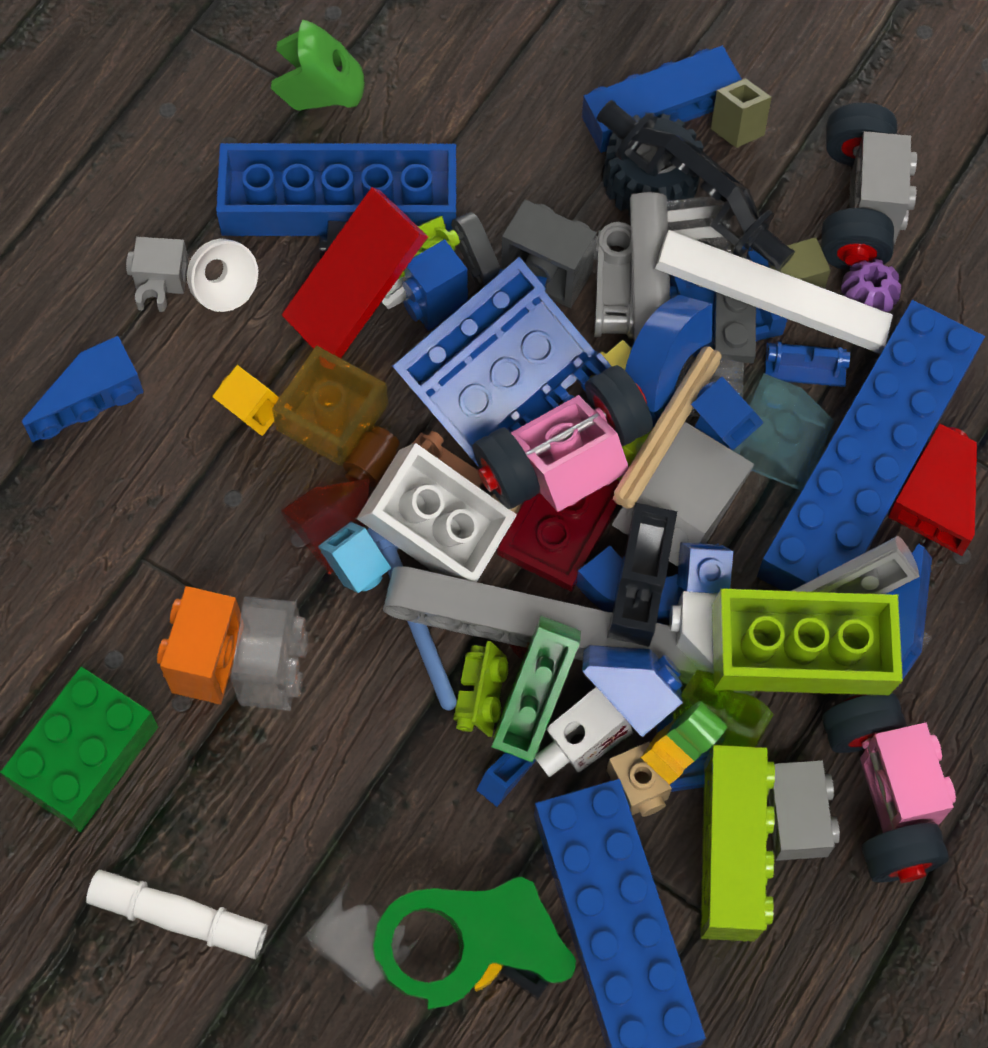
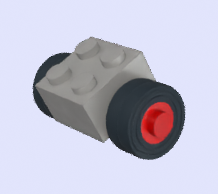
(879, 184)

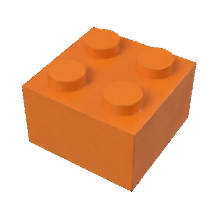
(200, 645)

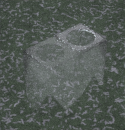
(347, 941)

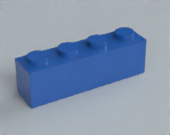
(675, 89)

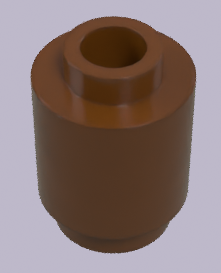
(371, 456)

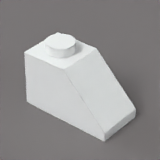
(694, 627)

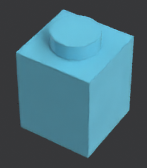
(355, 558)

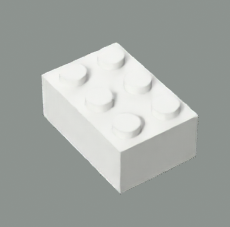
(436, 515)

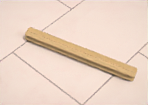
(666, 428)

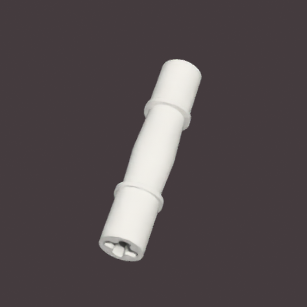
(176, 914)

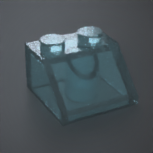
(791, 434)

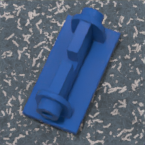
(807, 364)

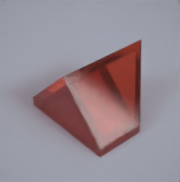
(325, 512)

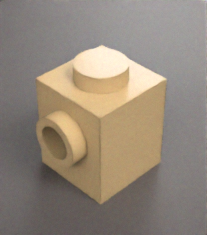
(641, 784)

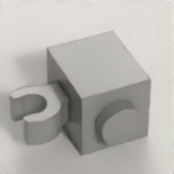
(157, 269)

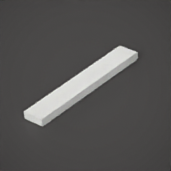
(774, 291)

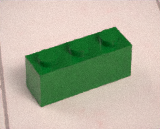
(536, 689)

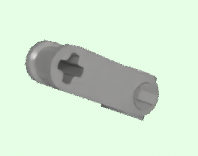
(614, 281)

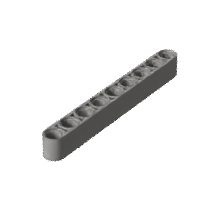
(508, 614)

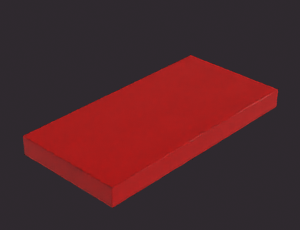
(354, 274)

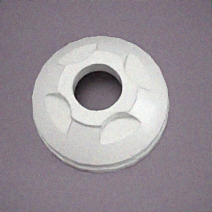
(233, 285)

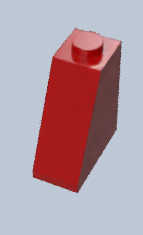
(942, 491)

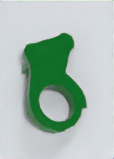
(491, 926)

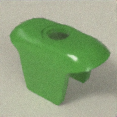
(316, 79)

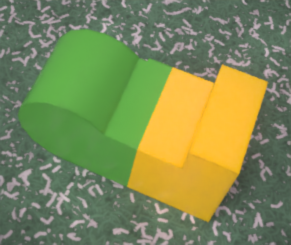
(683, 741)

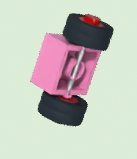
(569, 447)
(903, 782)

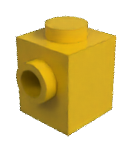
(247, 399)

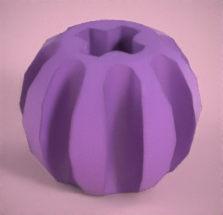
(872, 284)

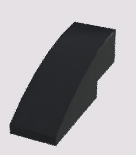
(642, 575)

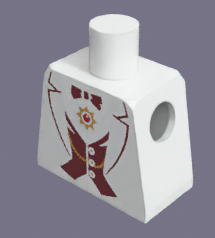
(590, 717)

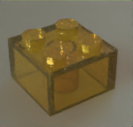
(330, 405)

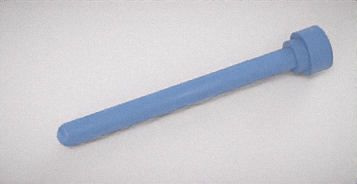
(421, 634)

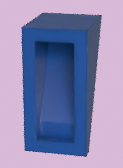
(503, 777)

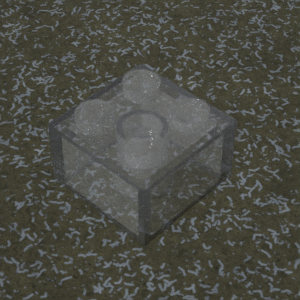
(268, 653)

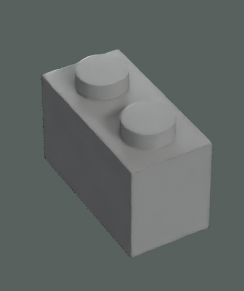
(802, 811)

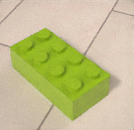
(806, 642)
(735, 844)

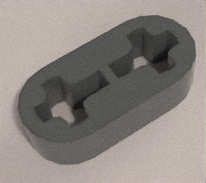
(476, 249)

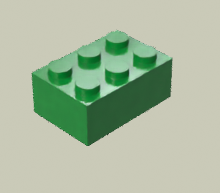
(80, 749)

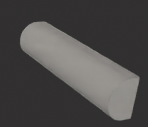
(648, 231)
(870, 573)

